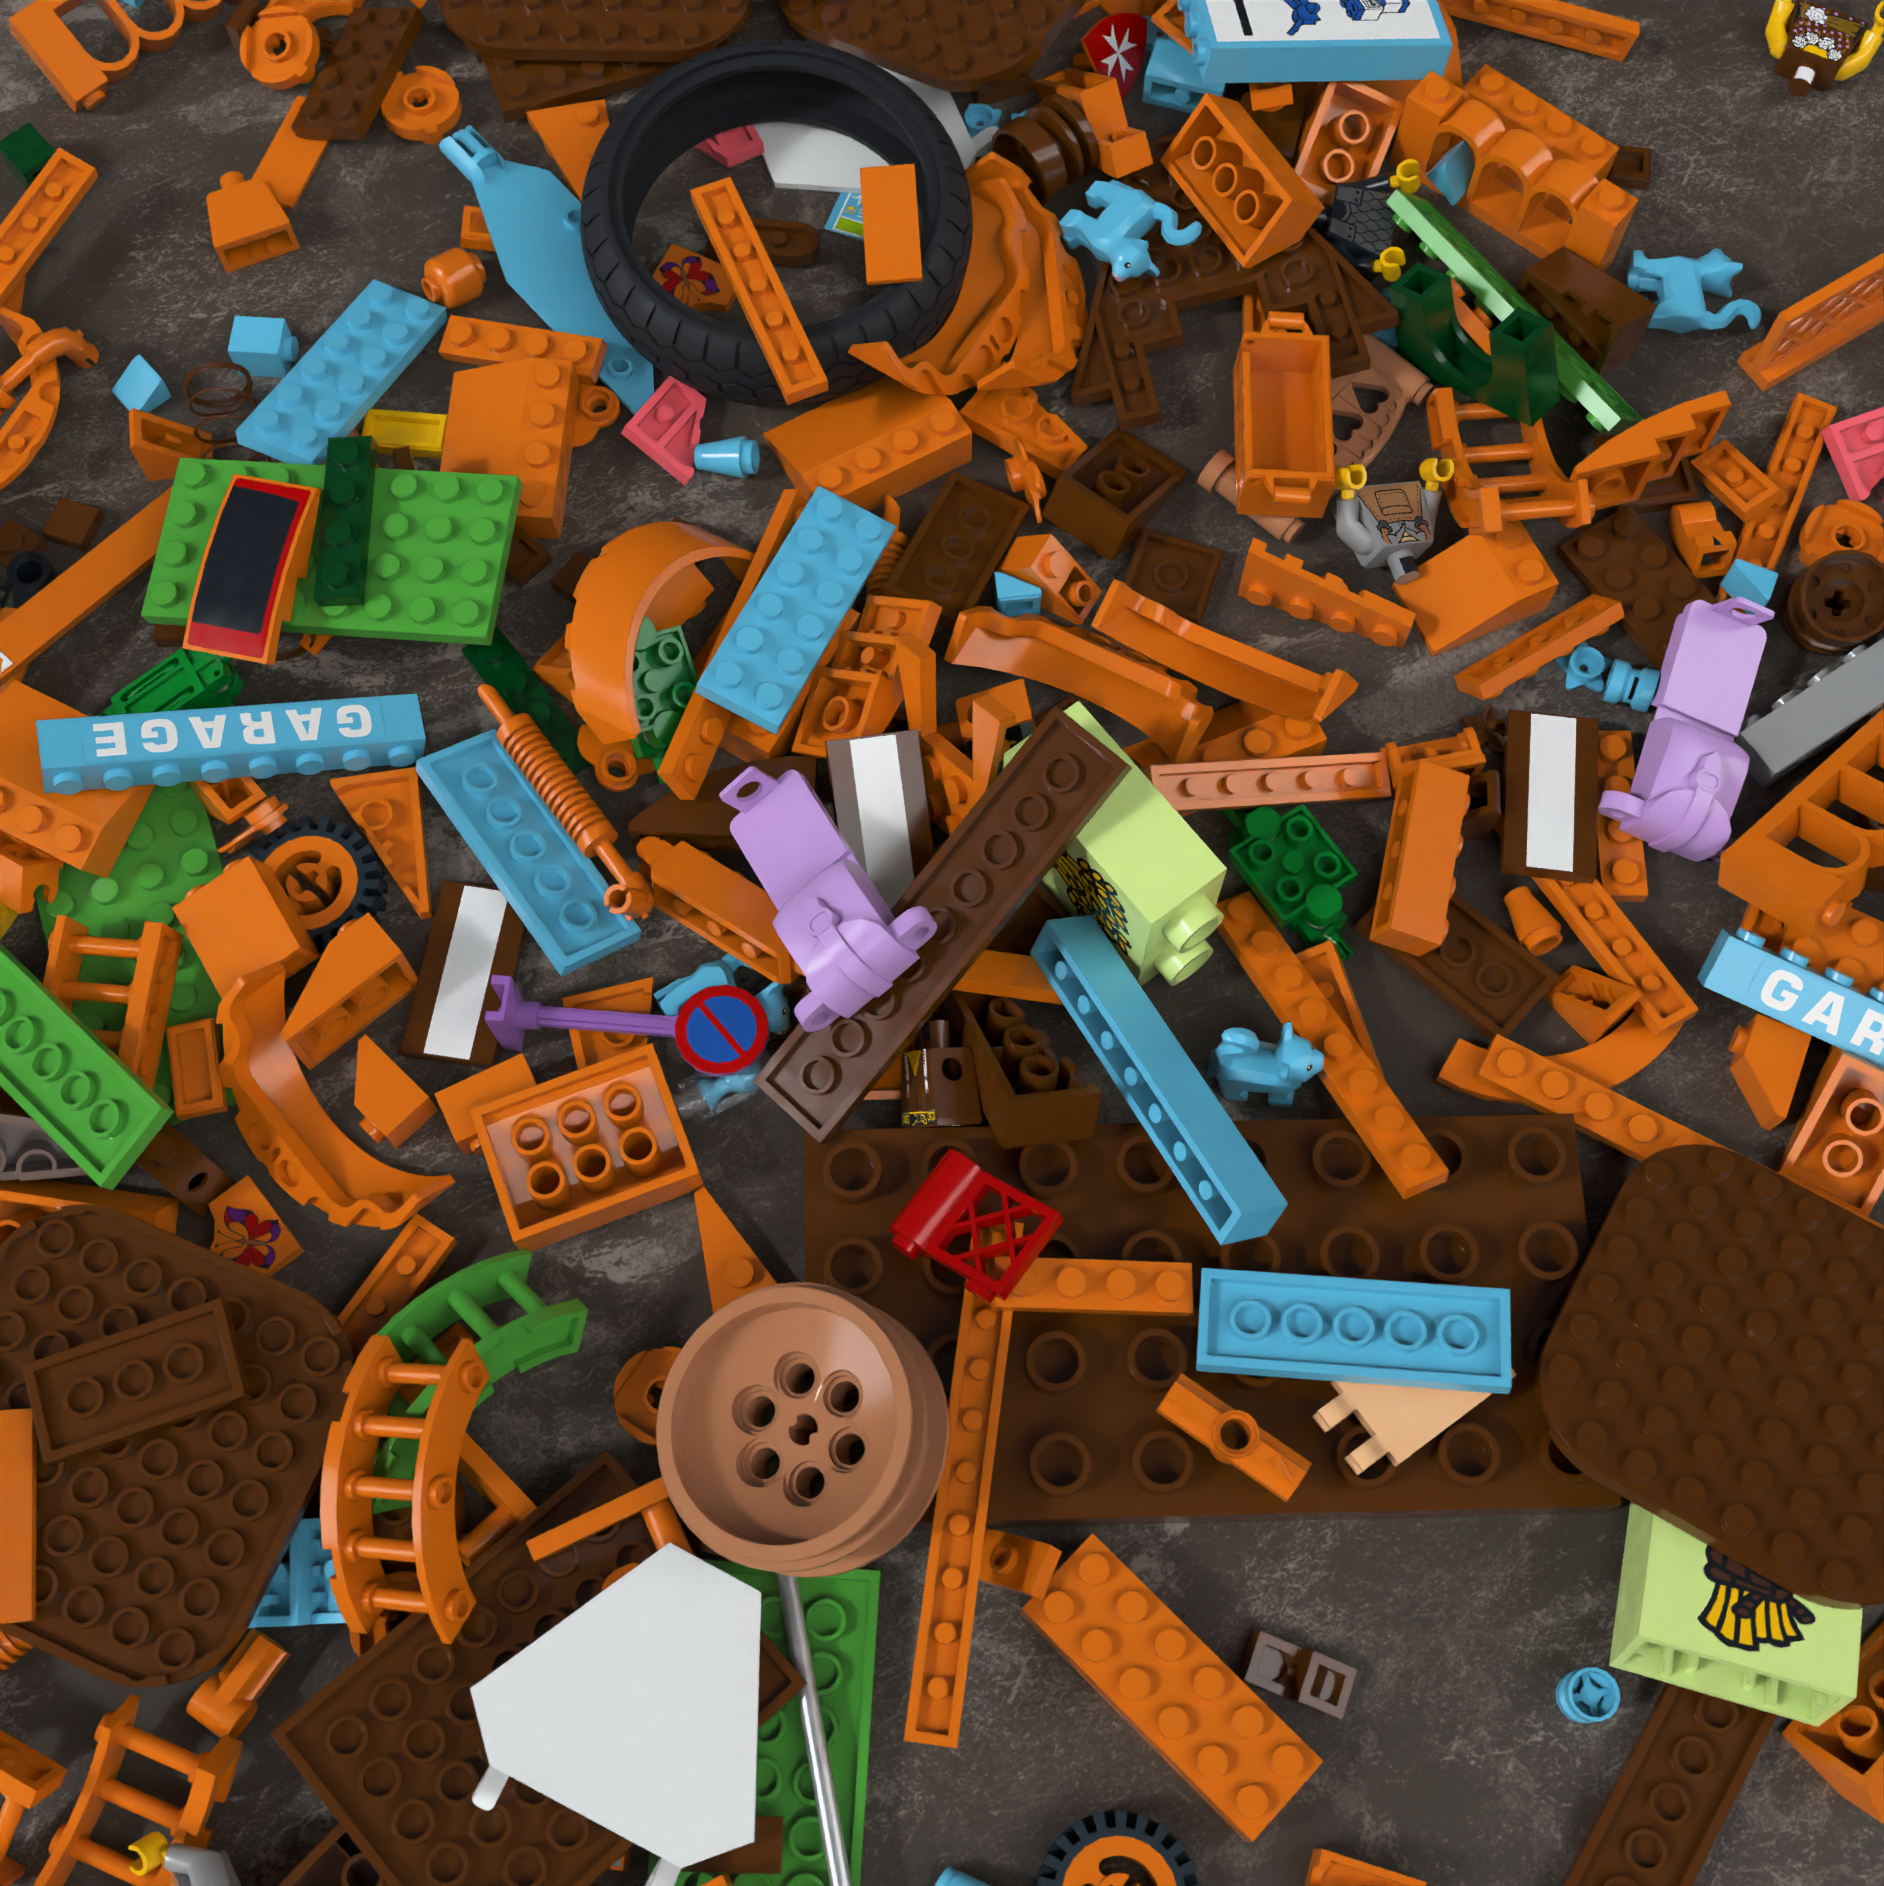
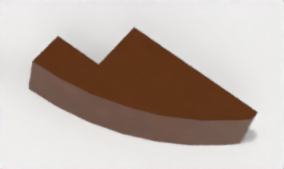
(707, 819)

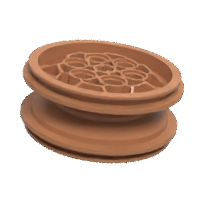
(718, 1449)

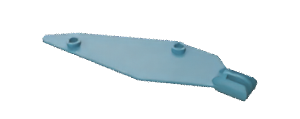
(542, 257)

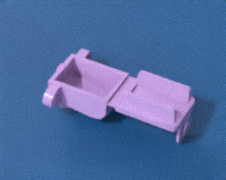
(1689, 762)
(824, 898)

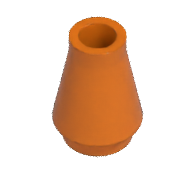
(1532, 922)

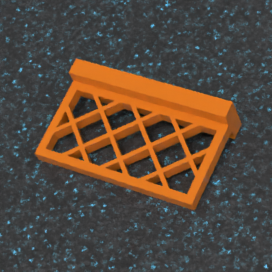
(1818, 325)

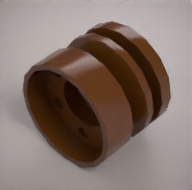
(1050, 146)
(1853, 586)

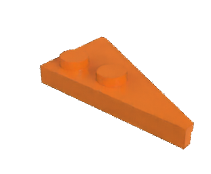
(391, 818)
(728, 1259)

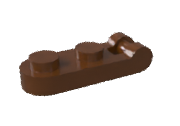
(784, 241)

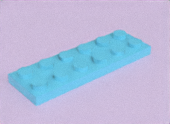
(342, 375)
(795, 610)
(526, 852)
(1355, 1330)

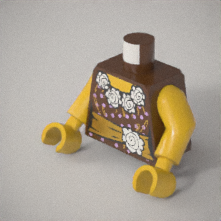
(1819, 44)

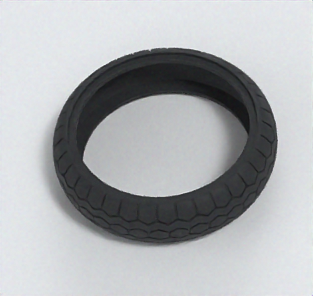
(766, 85)

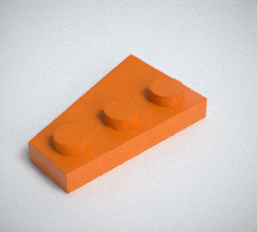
(571, 137)
(1014, 414)
(597, 1046)

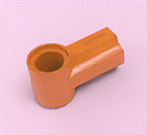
(229, 1699)

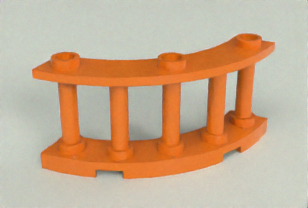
(1476, 500)
(350, 1486)
(210, 1779)

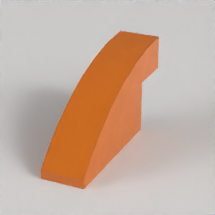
(1099, 100)

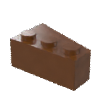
(1587, 308)

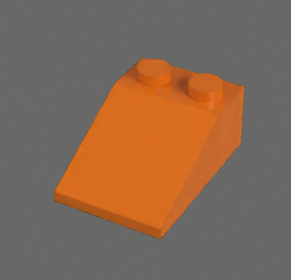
(1344, 135)
(1478, 587)
(348, 990)
(1841, 1134)

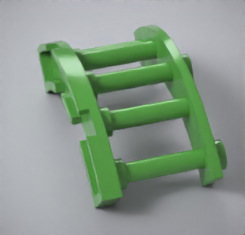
(519, 1345)

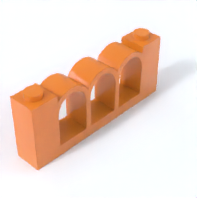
(67, 64)
(1597, 209)
(1785, 883)

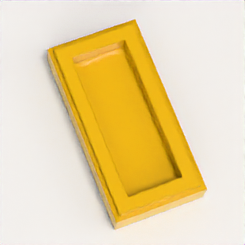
(399, 429)

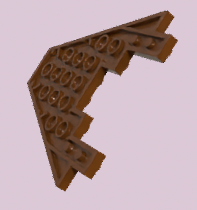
(1143, 316)

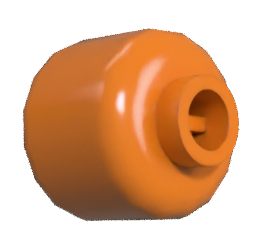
(453, 278)

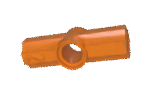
(1263, 1457)

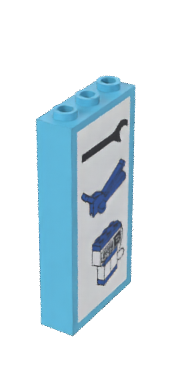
(1316, 40)

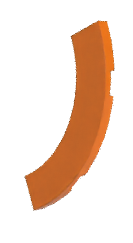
(1604, 1062)

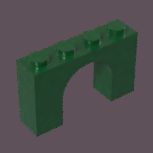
(1522, 366)

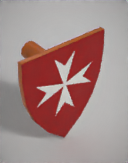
(1115, 49)

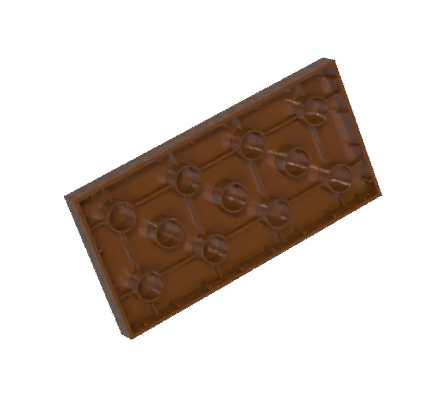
(1085, 1387)

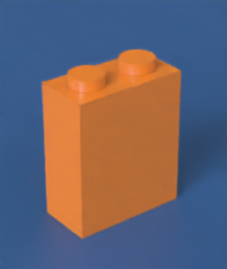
(244, 924)

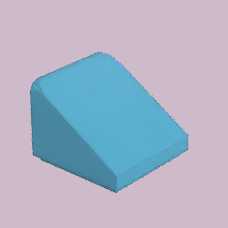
(1453, 172)
(141, 387)
(1749, 582)
(1015, 596)

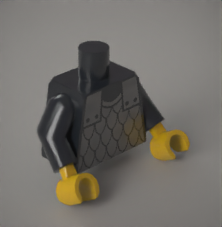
(1362, 224)

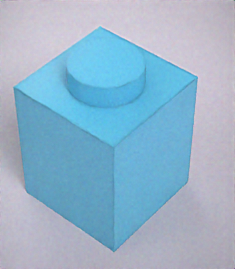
(263, 346)

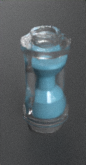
(702, 1096)

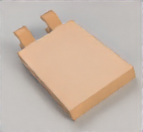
(1395, 1417)

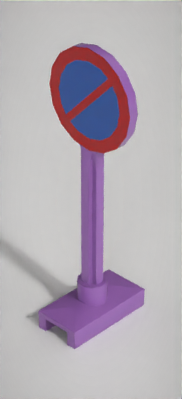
(715, 1031)

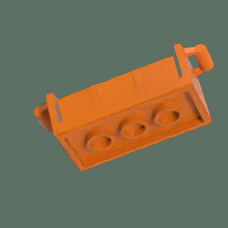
(1283, 420)

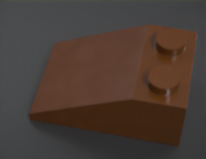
(1112, 493)

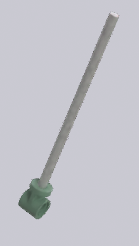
(811, 1713)

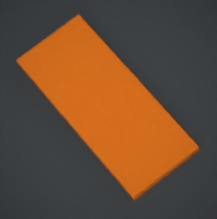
(290, 160)
(890, 224)

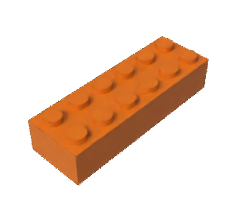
(1172, 1689)

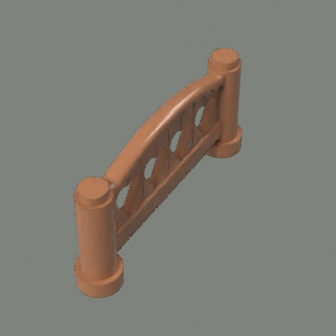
(1388, 374)

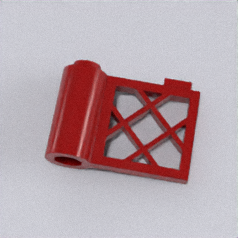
(942, 1212)

